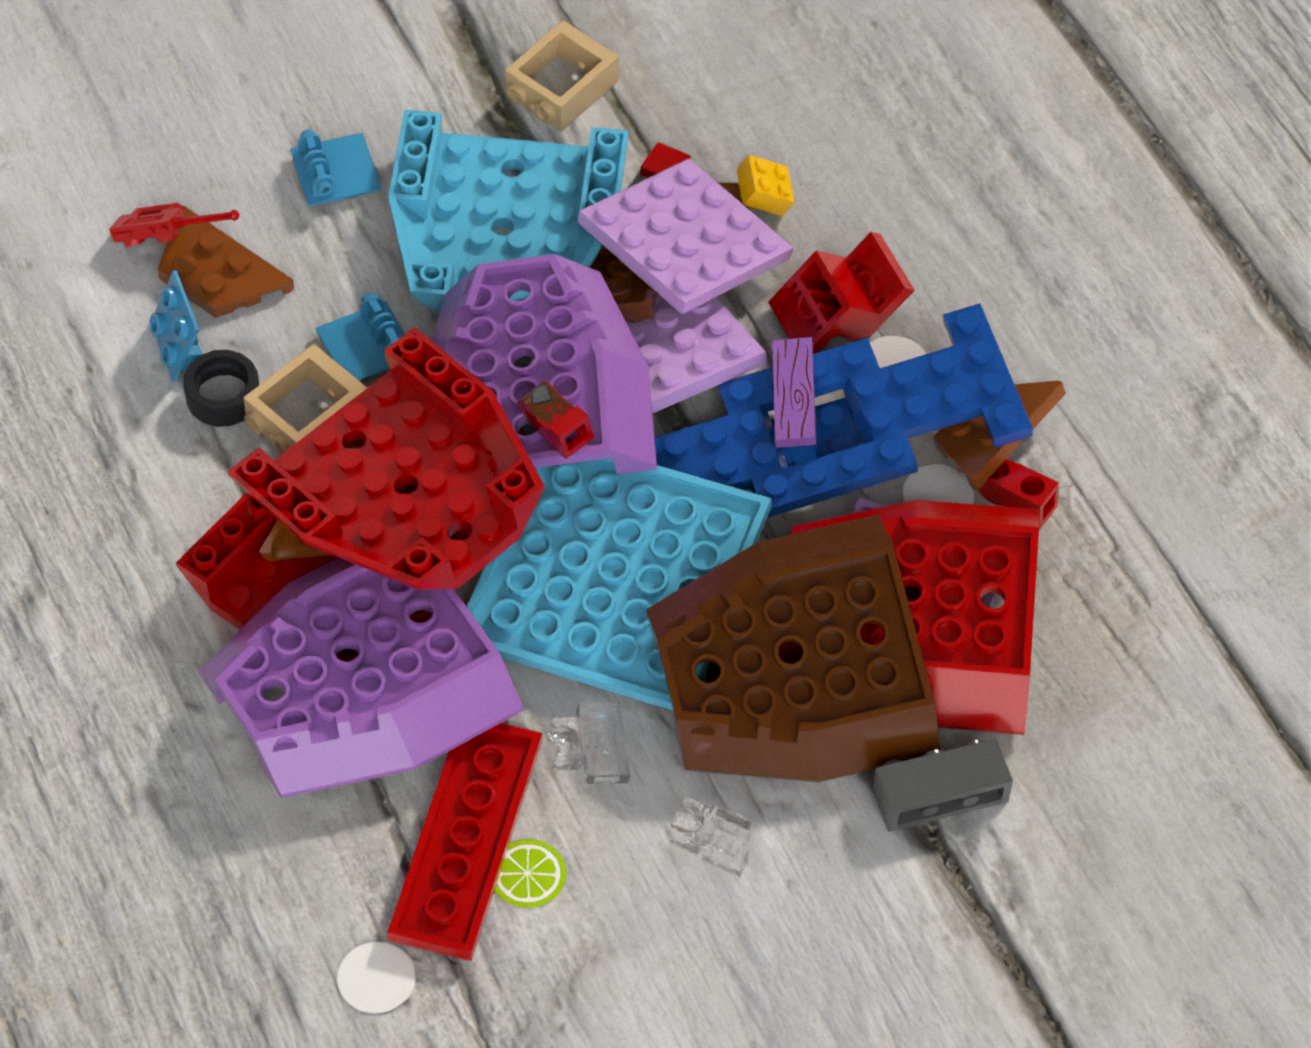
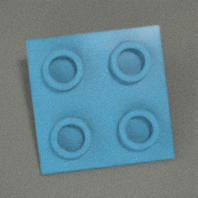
(334, 167)
(175, 328)
(360, 338)

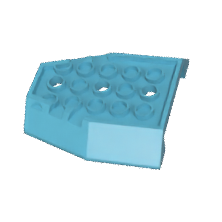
(454, 194)

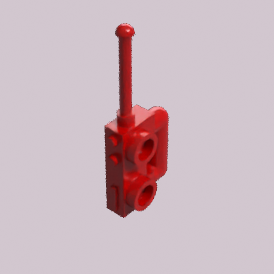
(159, 222)

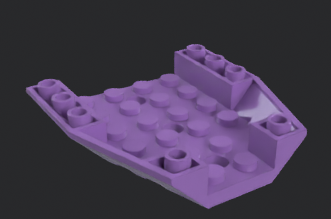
(576, 347)
(368, 718)

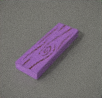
(794, 392)

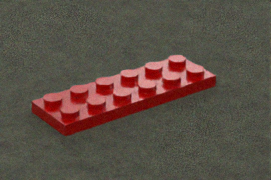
(465, 842)

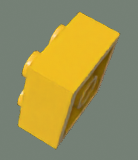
(765, 185)

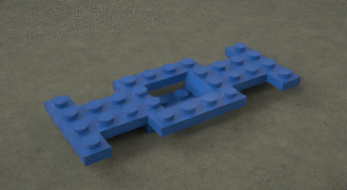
(858, 436)

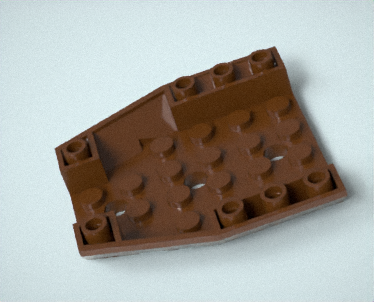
(836, 707)

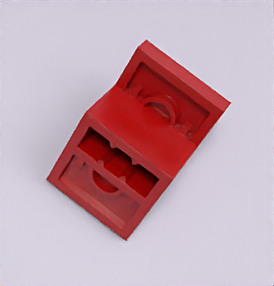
(842, 294)

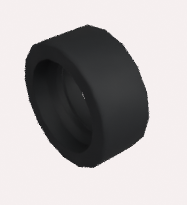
(219, 364)

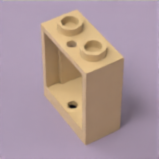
(580, 51)
(311, 365)

